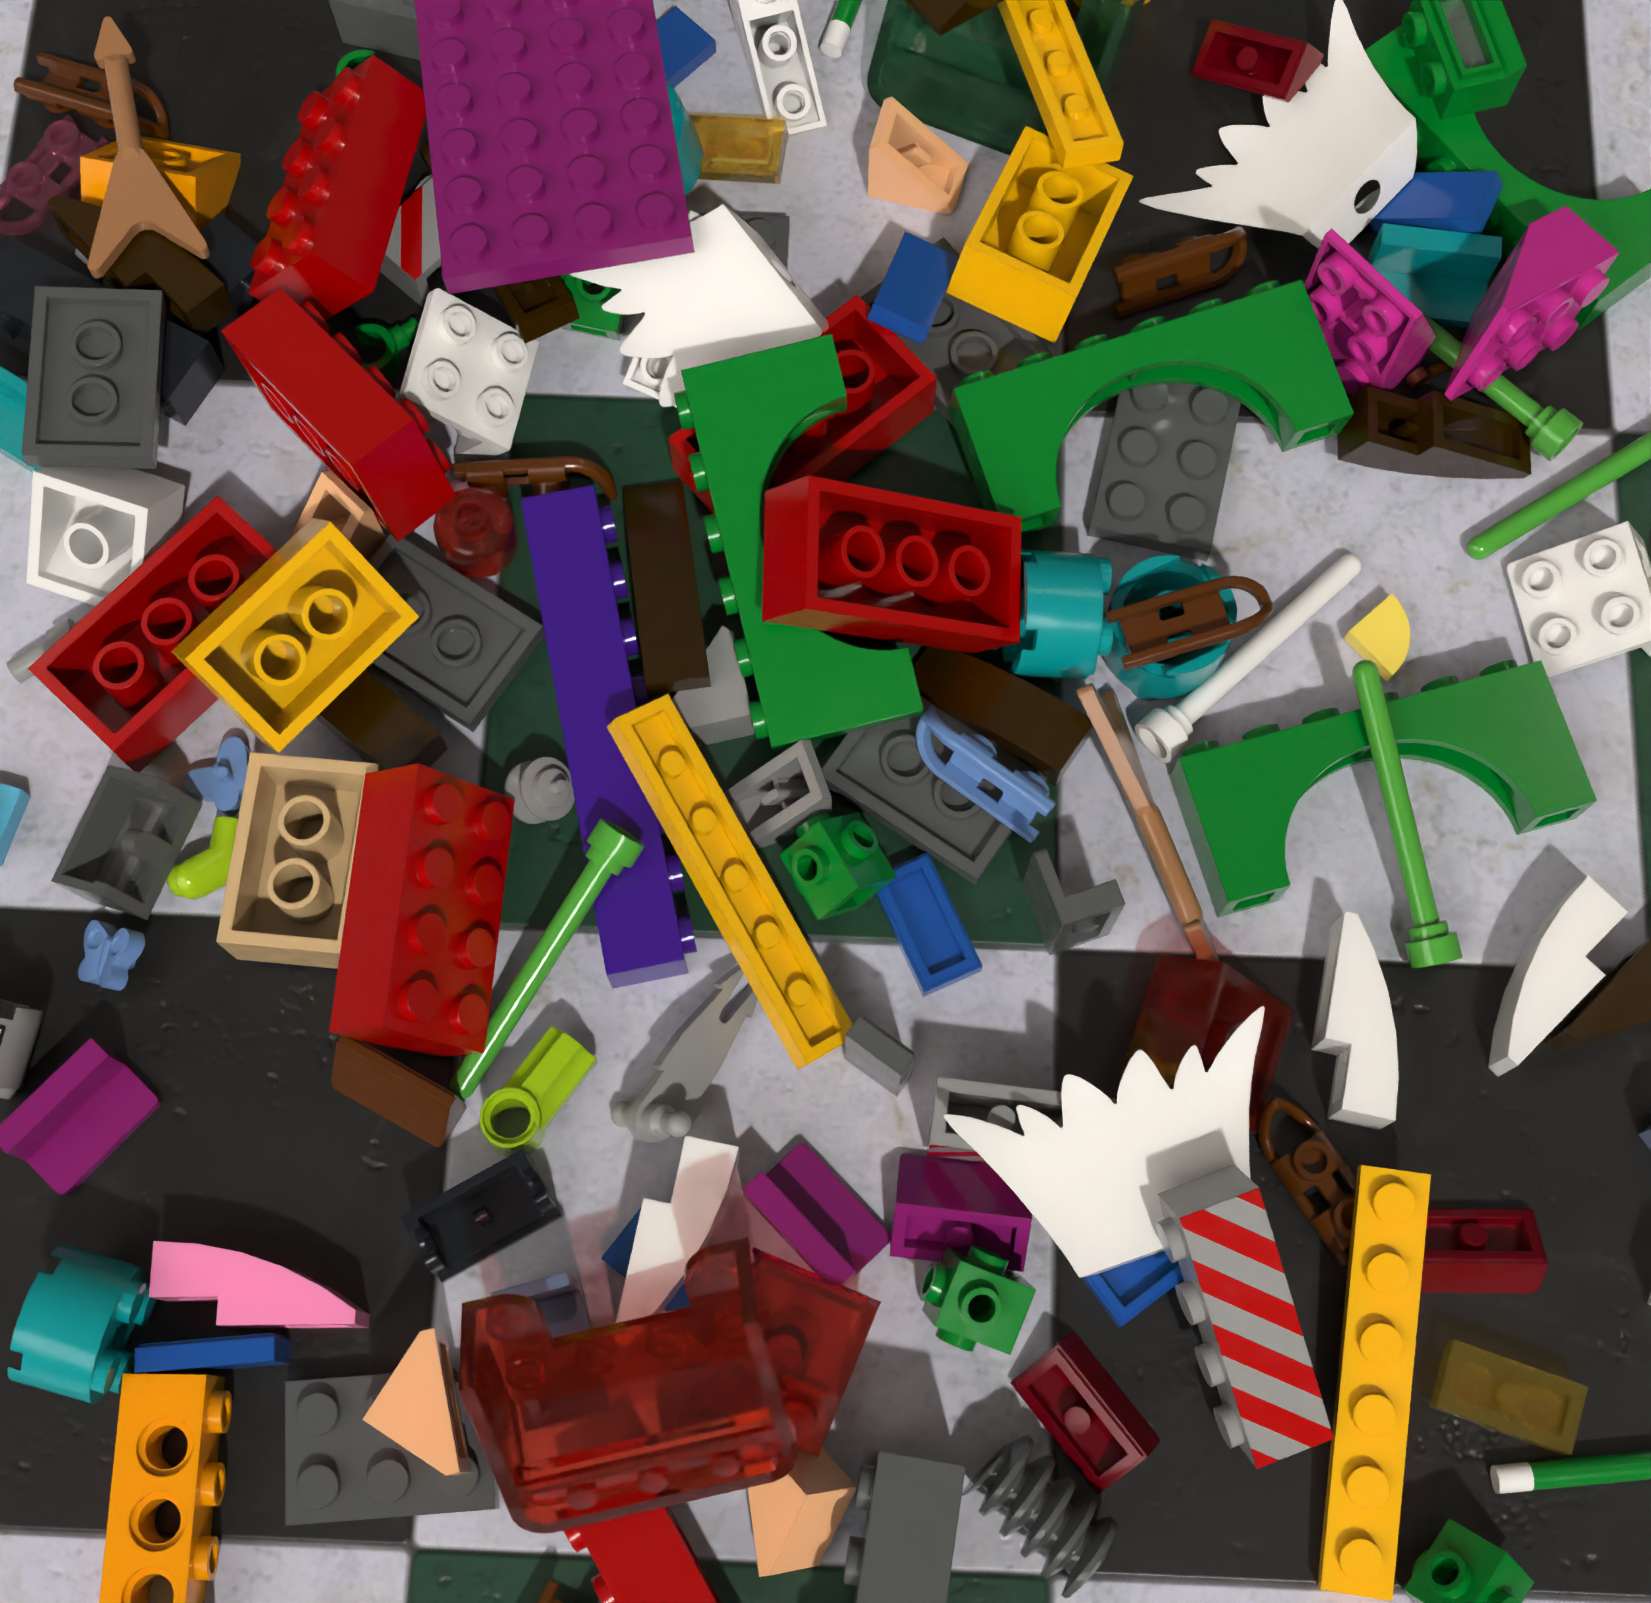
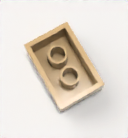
(292, 860)

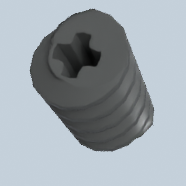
(1044, 1512)

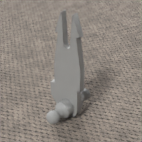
(687, 1066)

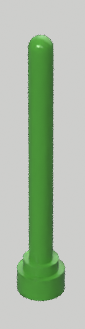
(1546, 426)
(1560, 498)
(608, 854)
(1429, 938)

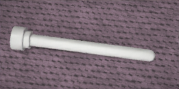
(1167, 729)

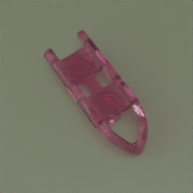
(30, 178)

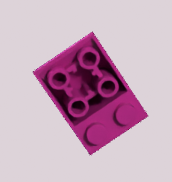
(1533, 299)
(1365, 320)

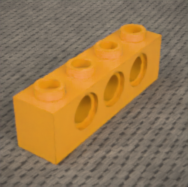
(144, 1481)

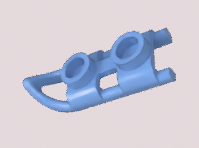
(972, 762)

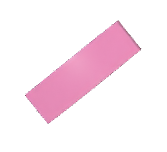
(248, 1289)

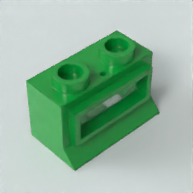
(1464, 53)

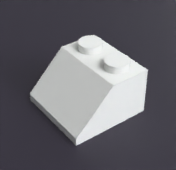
(97, 527)

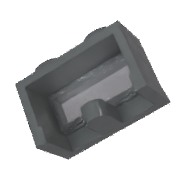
(127, 841)

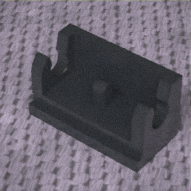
(482, 1216)

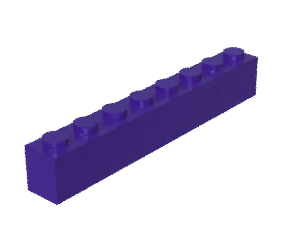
(593, 686)

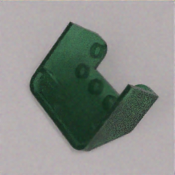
(972, 76)

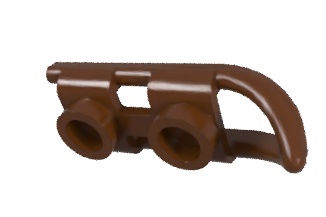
(63, 92)
(1187, 260)
(544, 474)
(1203, 618)
(1311, 1166)

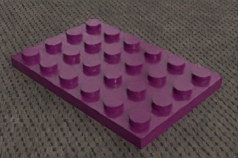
(548, 138)

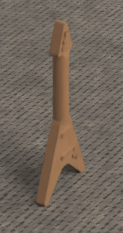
(136, 191)
(1116, 739)

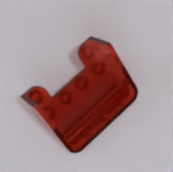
(632, 1407)

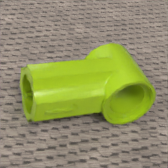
(538, 1087)

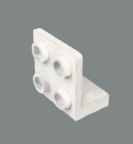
(468, 374)
(1585, 599)

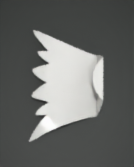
(1314, 154)
(710, 302)
(1103, 1169)

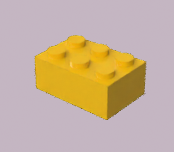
(1037, 237)
(296, 633)

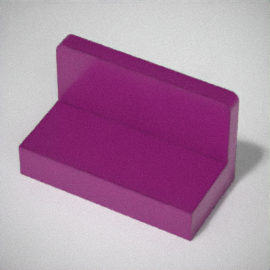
(78, 1117)
(956, 1206)
(817, 1215)

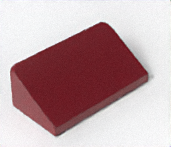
(1255, 61)
(1482, 1251)
(1086, 1412)

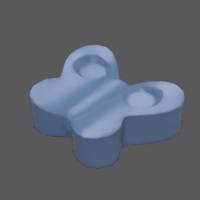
(224, 780)
(109, 954)

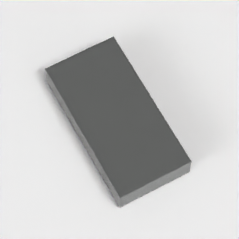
(879, 1055)

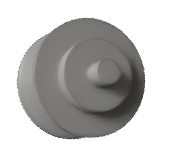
(540, 790)

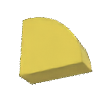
(1382, 637)

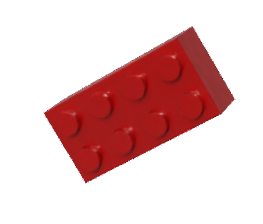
(341, 189)
(886, 398)
(342, 411)
(890, 566)
(118, 658)
(423, 913)

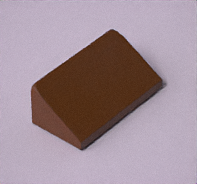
(395, 1091)

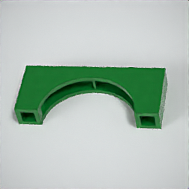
(1461, 146)
(1252, 349)
(744, 423)
(1490, 729)

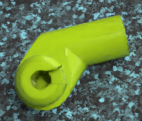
(209, 869)

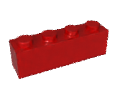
(644, 1560)

